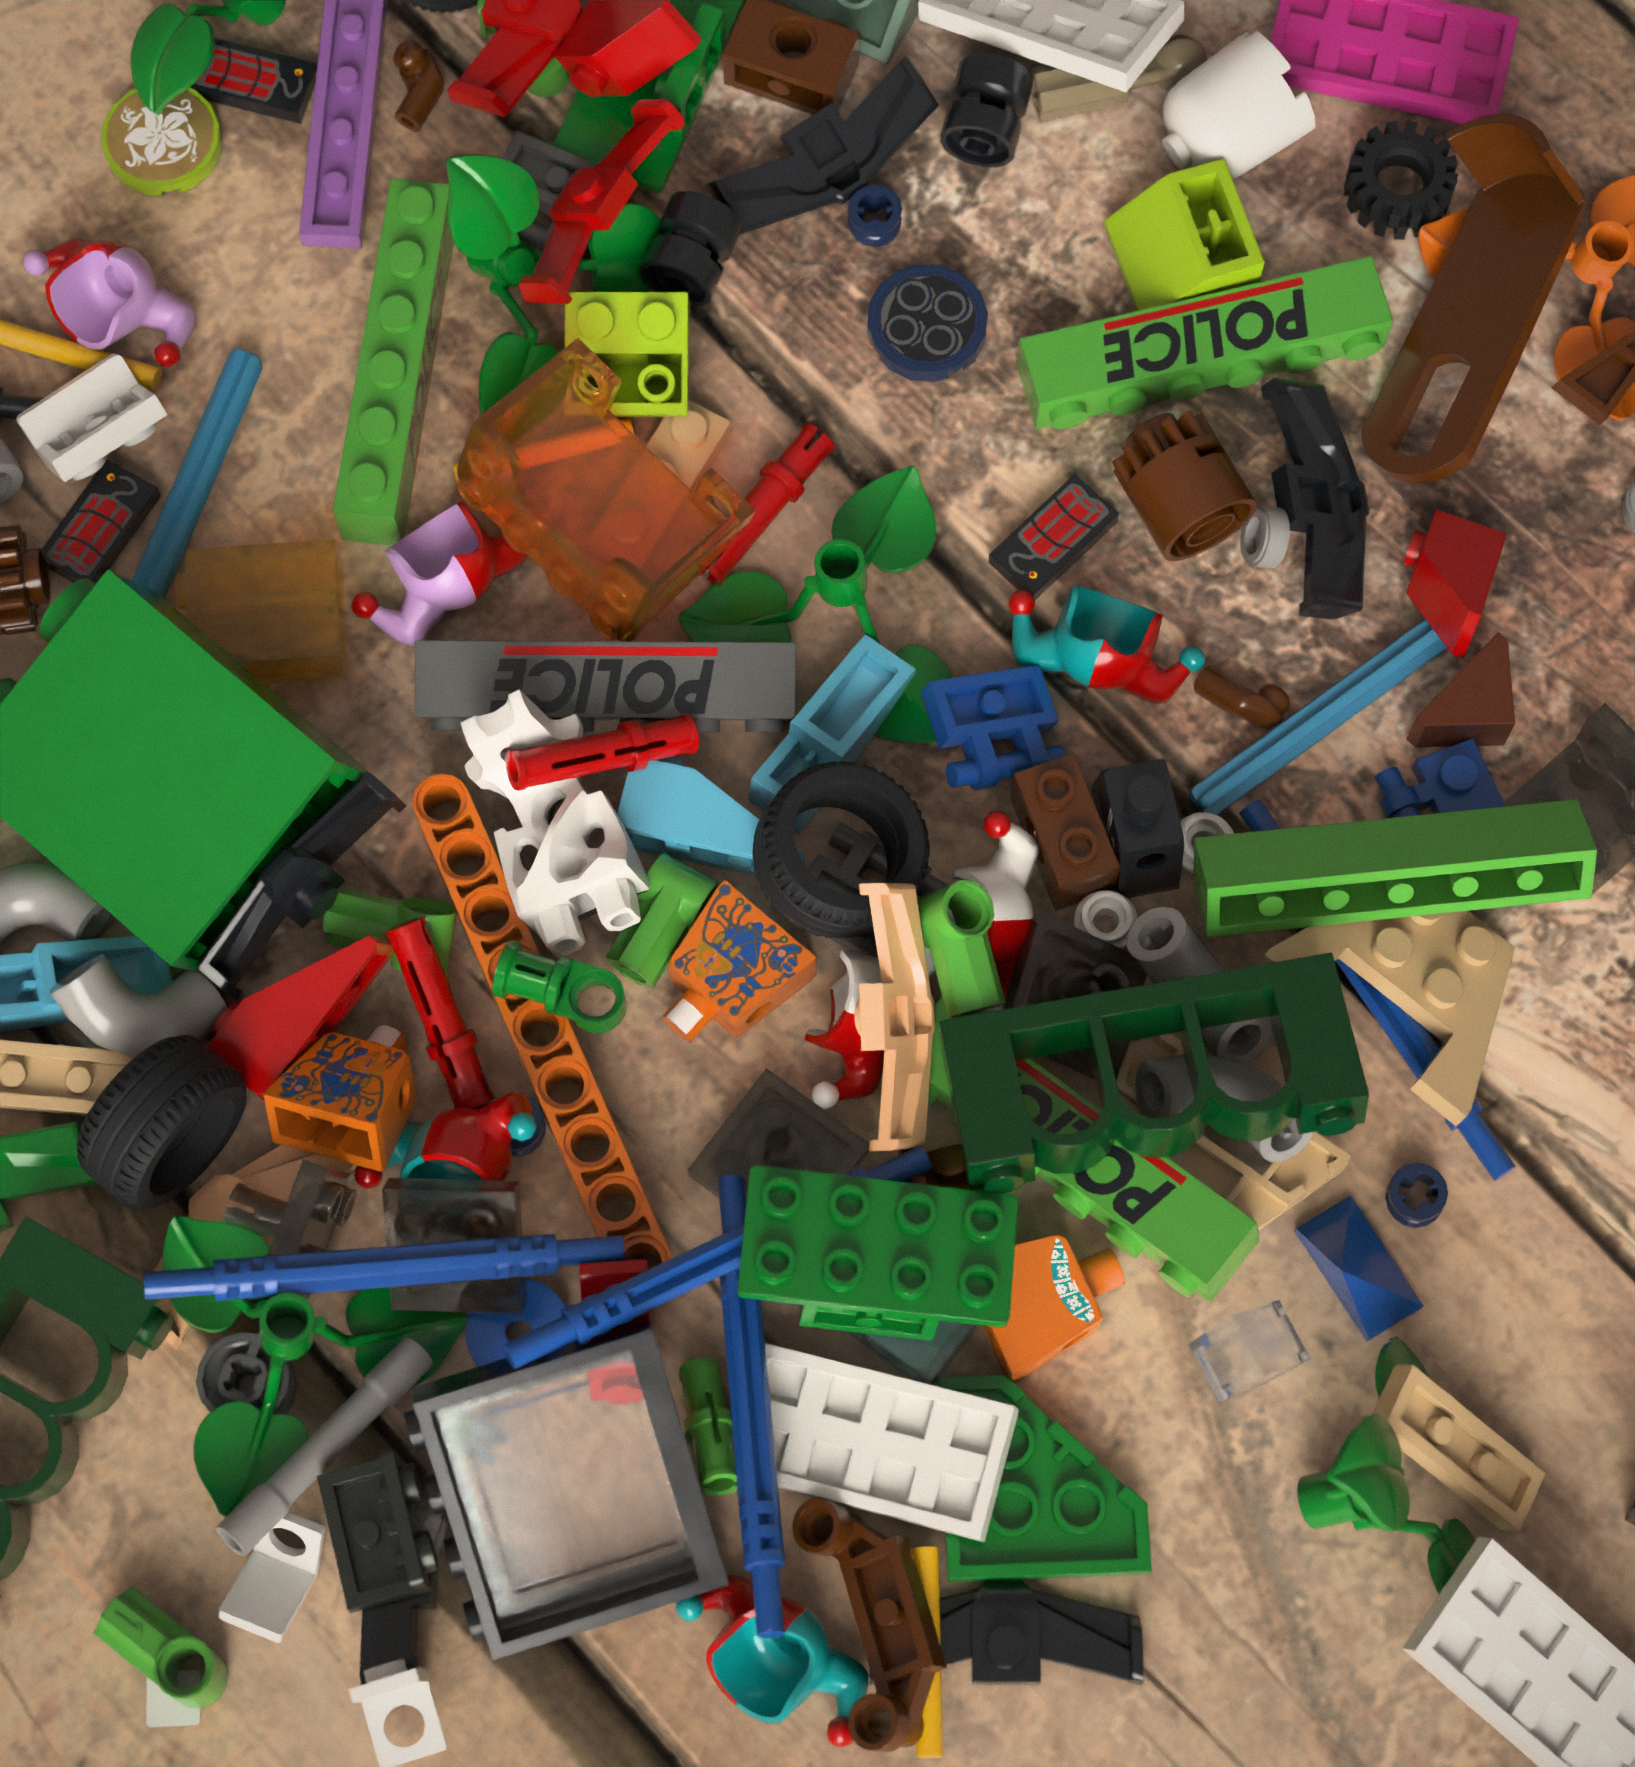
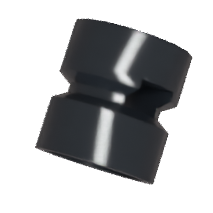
(986, 110)
(691, 244)

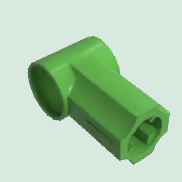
(365, 914)
(666, 915)
(961, 948)
(159, 1648)

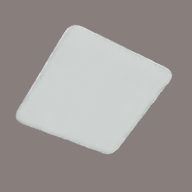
(164, 1710)

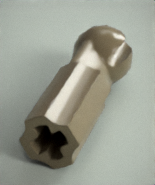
(1065, 94)

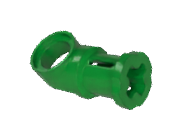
(557, 985)

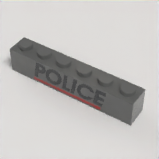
(609, 681)

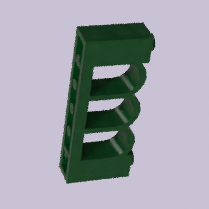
(1310, 1029)
(117, 1318)

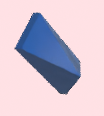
(1358, 1268)

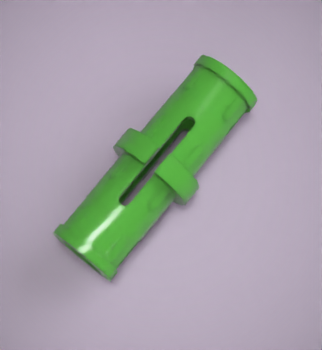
(709, 1426)

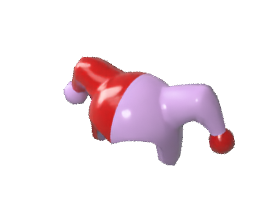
(107, 293)
(443, 569)

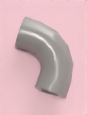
(47, 897)
(1172, 950)
(132, 1021)
(1166, 1089)

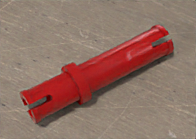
(778, 485)
(626, 747)
(443, 1024)

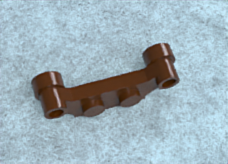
(890, 1620)

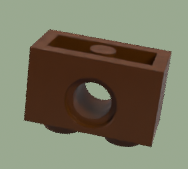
(809, 82)
(1064, 821)

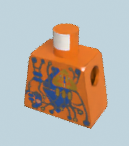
(734, 967)
(345, 1098)

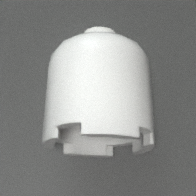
(1235, 108)

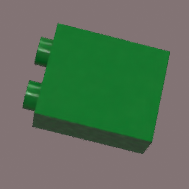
(156, 765)

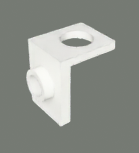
(275, 1580)
(390, 1687)

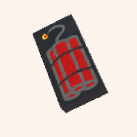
(258, 81)
(100, 524)
(1053, 537)

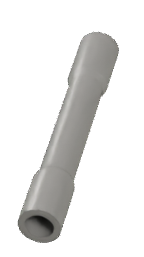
(272, 1499)

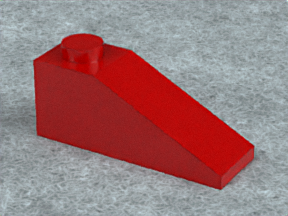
(287, 1018)

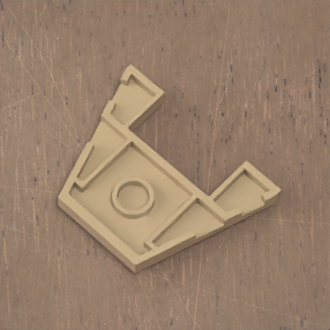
(1440, 972)
(1255, 1194)

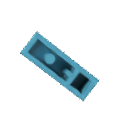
(687, 817)

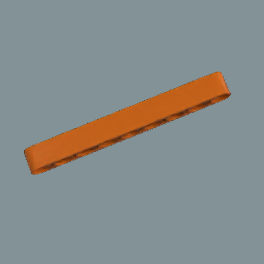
(547, 1064)

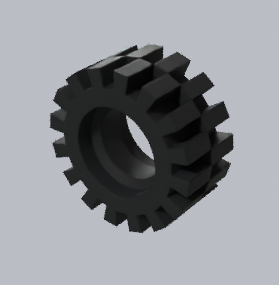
(1406, 150)

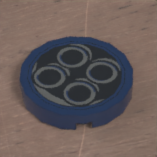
(927, 322)

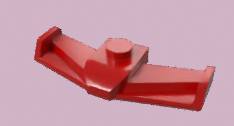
(516, 54)
(594, 201)

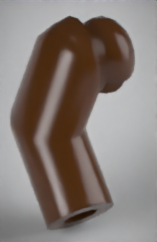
(422, 81)
(1236, 699)

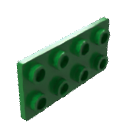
(600, 122)
(877, 1252)

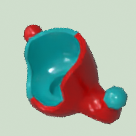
(1101, 645)
(460, 1143)
(778, 1673)

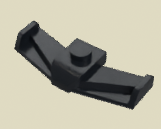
(830, 155)
(1321, 498)
(296, 881)
(1014, 1627)

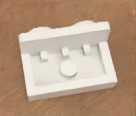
(91, 419)

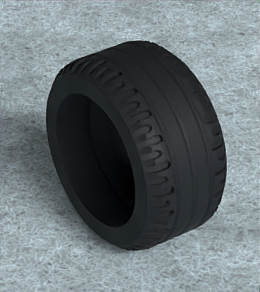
(859, 791)
(161, 1122)

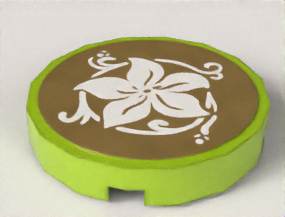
(165, 149)

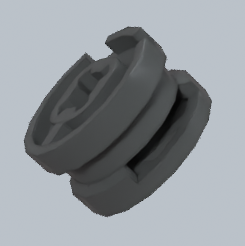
(238, 1371)

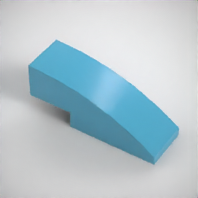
(835, 720)
(31, 976)

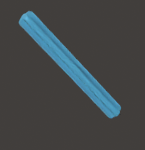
(198, 471)
(1317, 719)

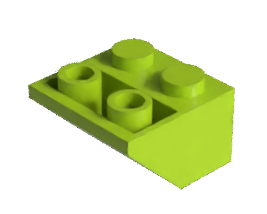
(1185, 238)
(643, 342)

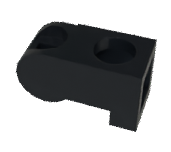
(391, 1631)

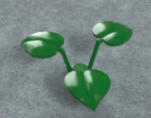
(178, 46)
(485, 212)
(879, 524)
(237, 1441)
(1370, 1484)

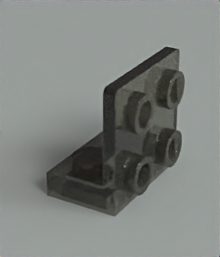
(1601, 775)

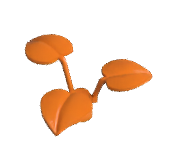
(1593, 260)

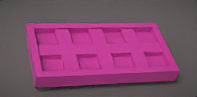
(1398, 54)

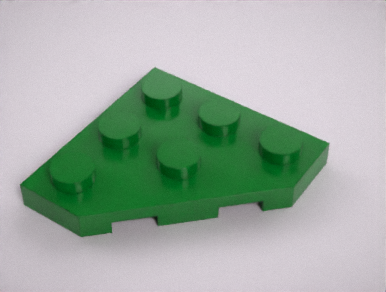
(1053, 1506)

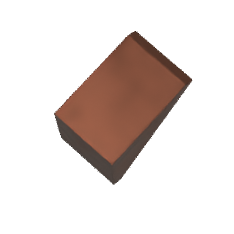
(1472, 705)

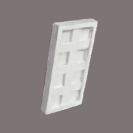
(1084, 37)
(887, 1442)
(1529, 1663)

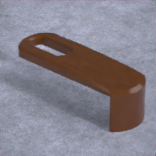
(1482, 295)

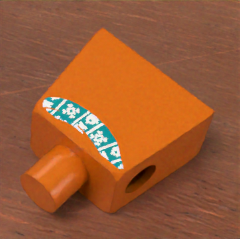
(1051, 1303)

